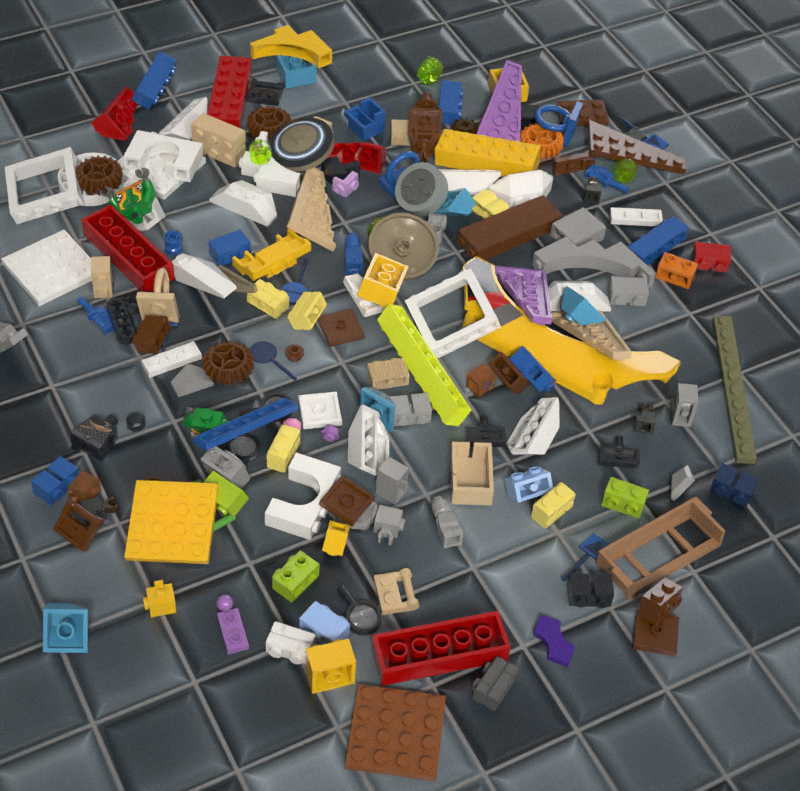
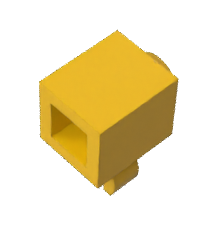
(335, 538)
(160, 599)

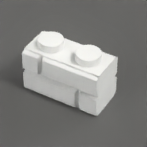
(289, 642)

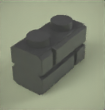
(495, 683)

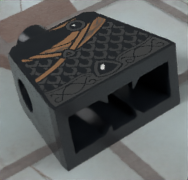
(95, 436)

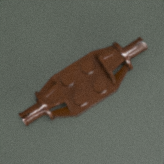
(424, 126)

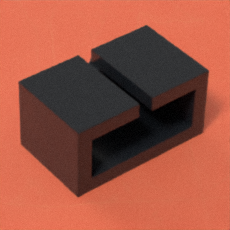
(595, 594)

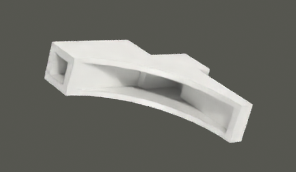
(272, 175)

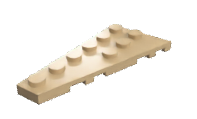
(311, 212)
(598, 335)

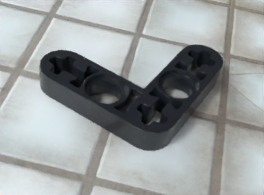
(124, 311)

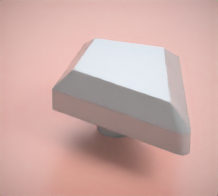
(681, 481)

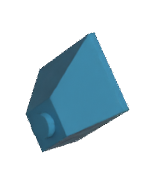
(457, 204)
(579, 308)
(380, 402)
(65, 628)

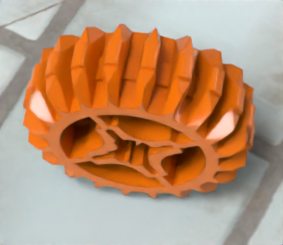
(550, 141)

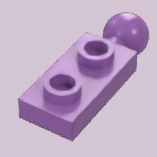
(231, 625)

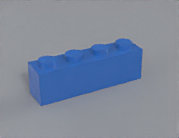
(154, 80)
(659, 240)

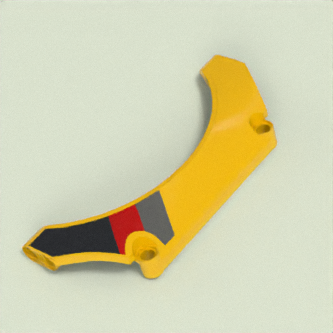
(567, 359)

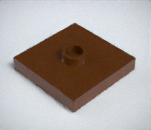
(341, 327)
(347, 500)
(656, 639)

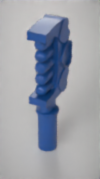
(605, 177)
(98, 315)

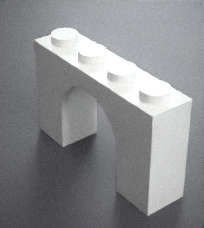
(149, 144)
(303, 519)

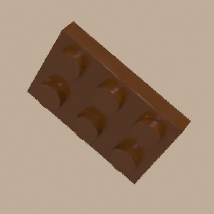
(591, 110)

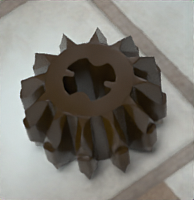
(465, 125)

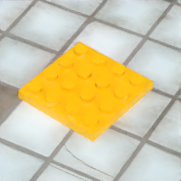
(172, 522)

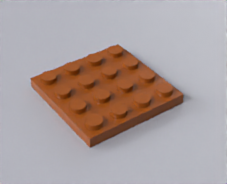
(396, 732)

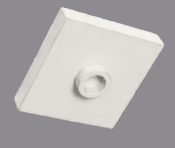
(319, 410)

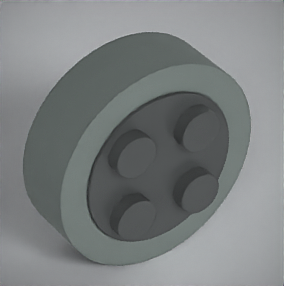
(421, 189)

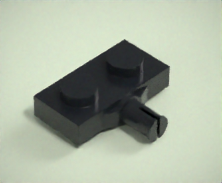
(486, 434)
(619, 455)

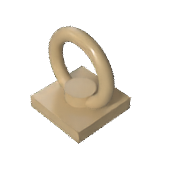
(159, 303)

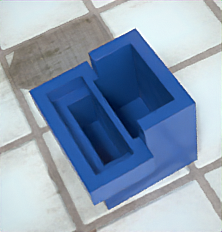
(366, 119)

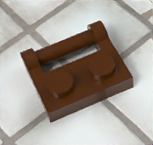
(73, 529)

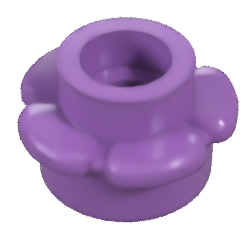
(330, 433)

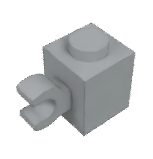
(388, 523)

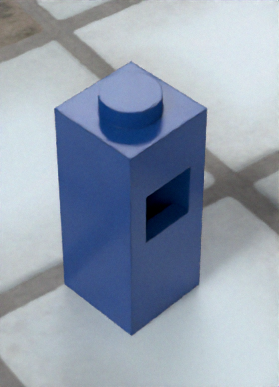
(533, 370)

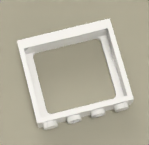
(48, 205)
(464, 336)

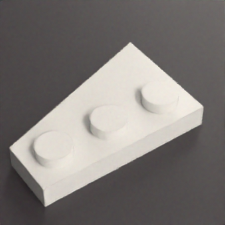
(353, 284)

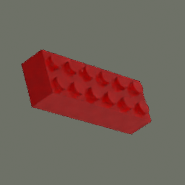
(230, 89)
(126, 247)
(439, 648)

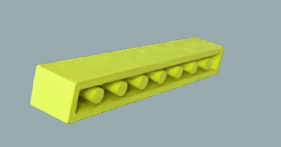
(424, 365)

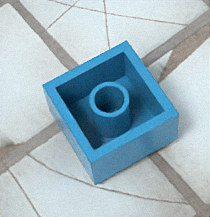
(295, 71)

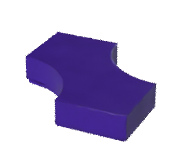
(558, 648)

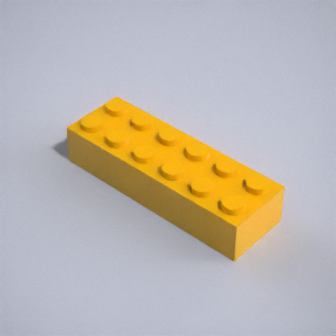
(483, 152)

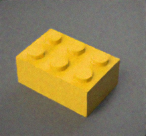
(382, 280)

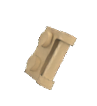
(389, 594)

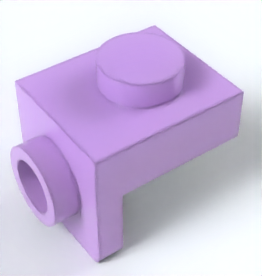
(345, 186)

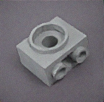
(226, 465)

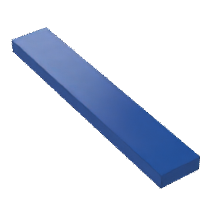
(245, 423)

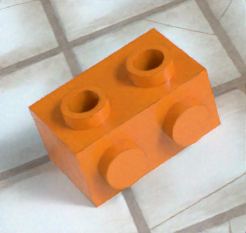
(676, 270)

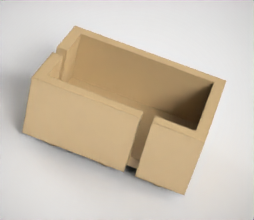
(219, 139)
(473, 476)

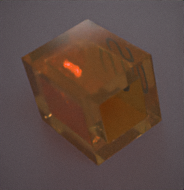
(481, 380)
(84, 487)

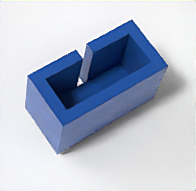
(228, 246)
(54, 486)

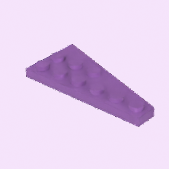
(504, 109)
(529, 291)

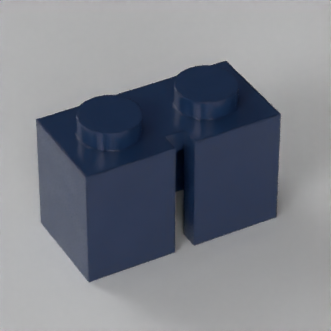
(738, 490)

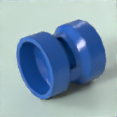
(173, 242)

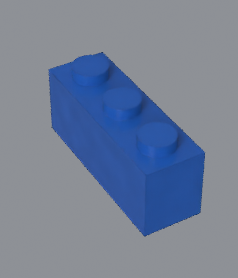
(451, 101)

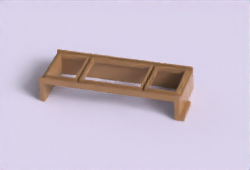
(693, 510)

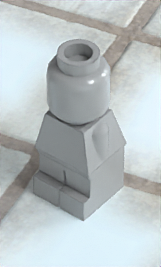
(447, 523)

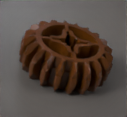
(267, 120)
(97, 173)
(228, 362)

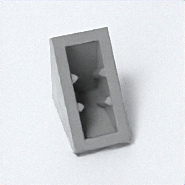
(190, 380)

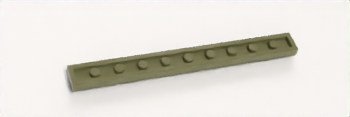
(734, 390)

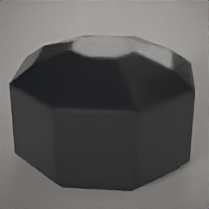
(135, 421)

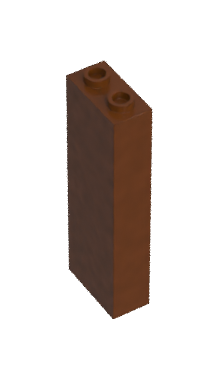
(508, 228)

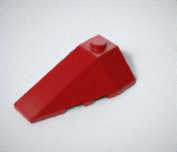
(117, 116)
(369, 155)

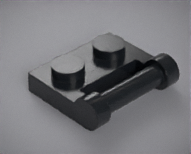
(265, 96)

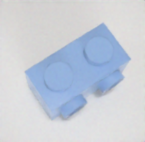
(528, 484)
(324, 623)

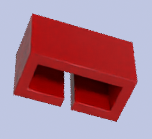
(712, 256)

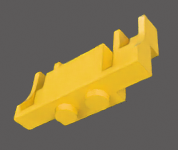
(274, 257)

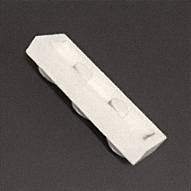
(635, 217)
(171, 359)

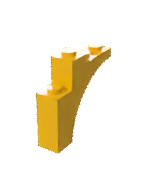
(289, 43)

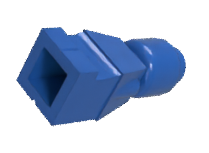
(353, 255)

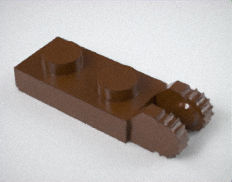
(572, 163)

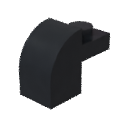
(334, 168)

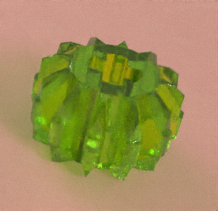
(430, 70)

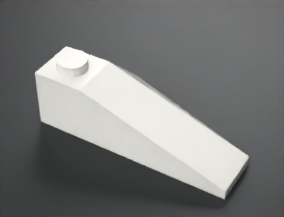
(202, 275)

